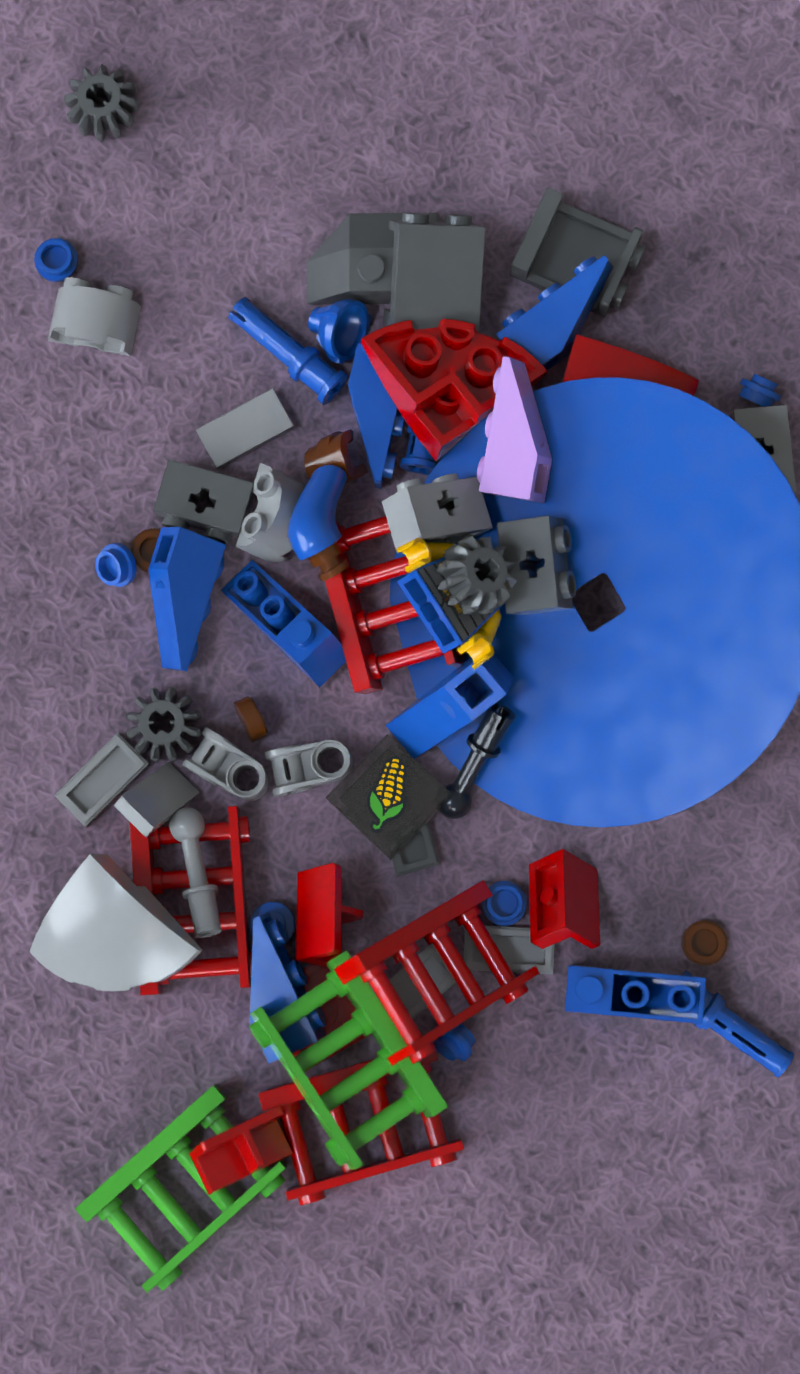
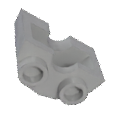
(95, 317)
(266, 529)

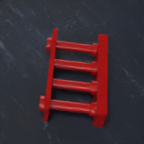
(357, 624)
(156, 881)
(402, 948)
(312, 1190)

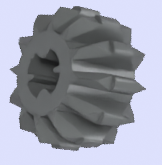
(108, 117)
(476, 593)
(162, 739)

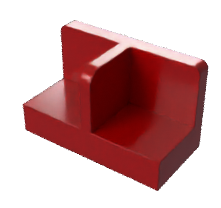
(563, 900)
(321, 914)
(241, 1151)

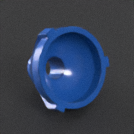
(340, 328)

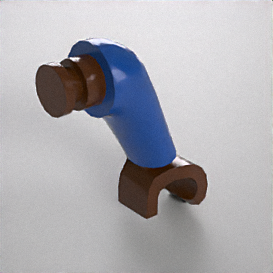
(313, 520)

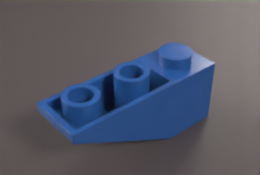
(552, 324)
(375, 416)
(181, 588)
(286, 623)
(451, 705)
(279, 982)
(635, 994)

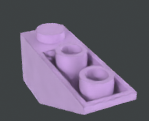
(517, 448)

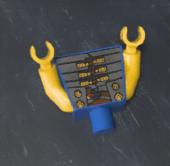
(445, 621)

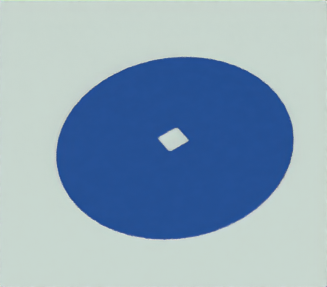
(709, 639)

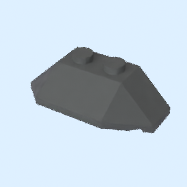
(355, 261)

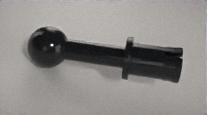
(483, 745)

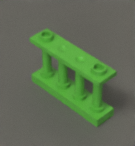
(367, 1019)
(140, 1174)

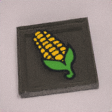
(388, 796)

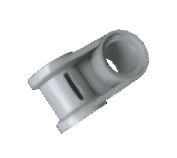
(221, 763)
(305, 767)

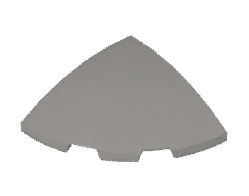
(110, 932)

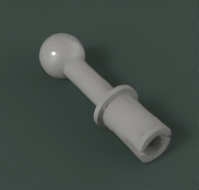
(187, 827)

